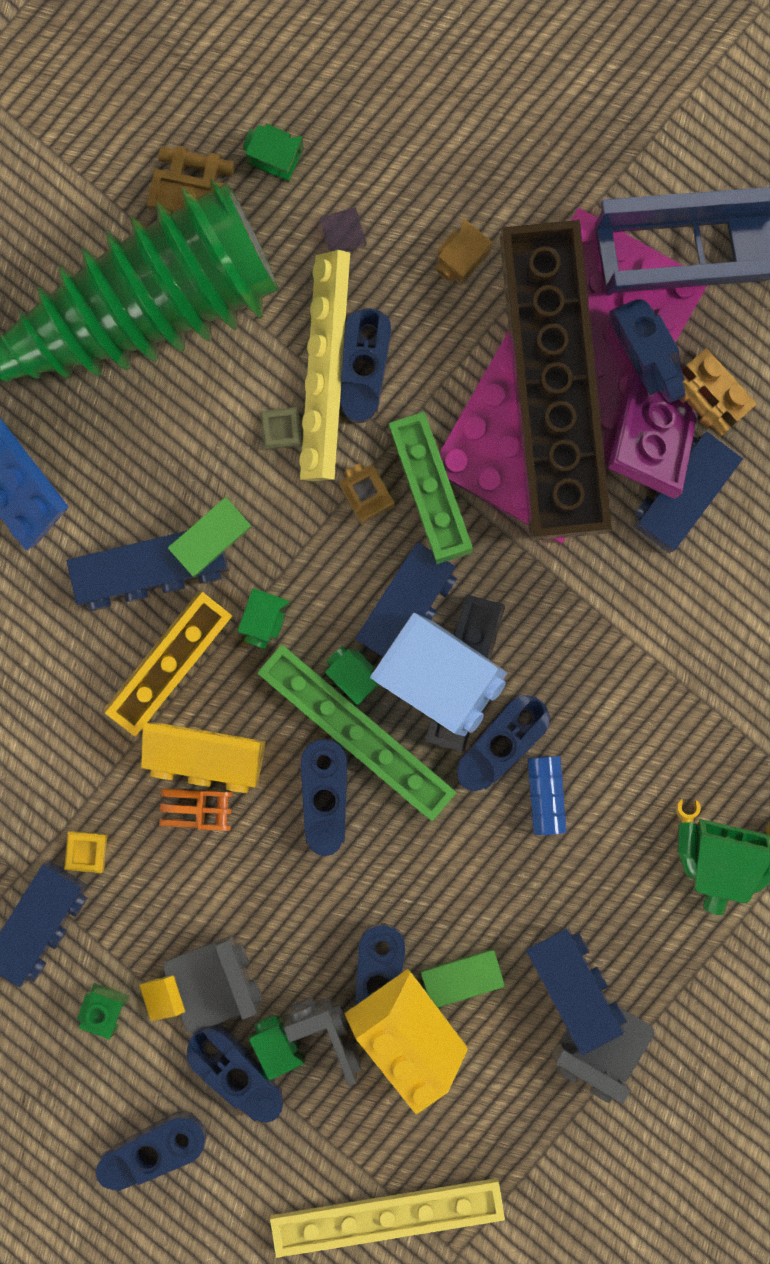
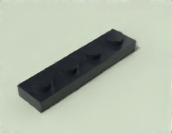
(479, 630)

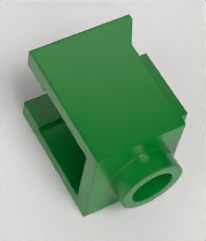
(273, 151)
(262, 618)
(351, 673)
(101, 1011)
(274, 1049)

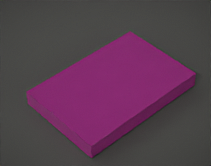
(653, 439)

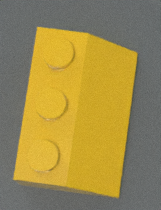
(201, 756)
(409, 1040)

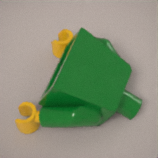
(722, 860)

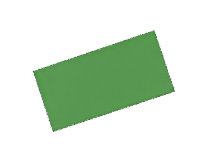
(210, 537)
(463, 978)

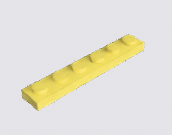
(324, 366)
(387, 1217)

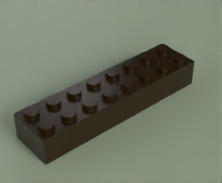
(555, 380)

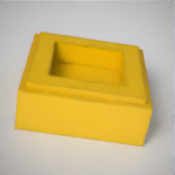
(85, 852)
(162, 998)

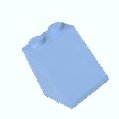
(440, 675)

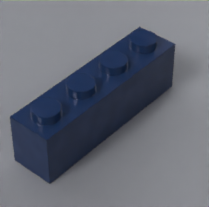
(133, 571)

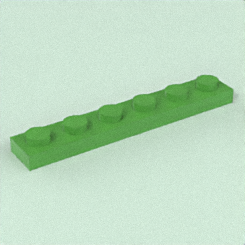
(357, 732)

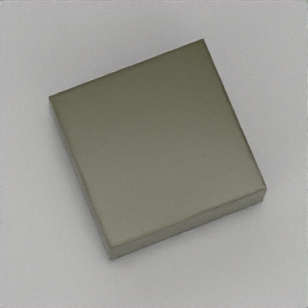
(281, 428)

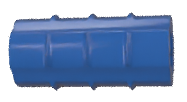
(547, 795)

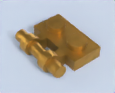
(167, 185)
(714, 393)

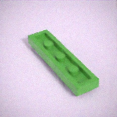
(430, 488)

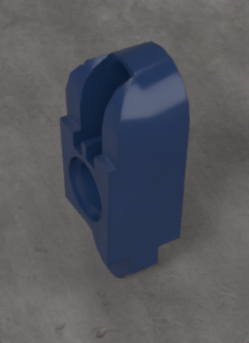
(649, 348)
(360, 394)
(479, 766)
(324, 828)
(372, 963)
(256, 1098)
(124, 1165)

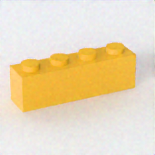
(167, 663)

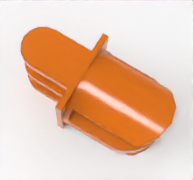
(199, 809)

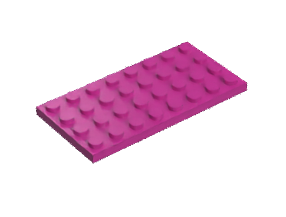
(485, 442)

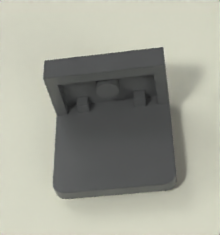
(214, 984)
(313, 1017)
(608, 1065)

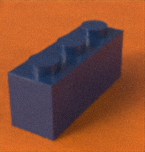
(670, 519)
(410, 592)
(39, 922)
(577, 990)

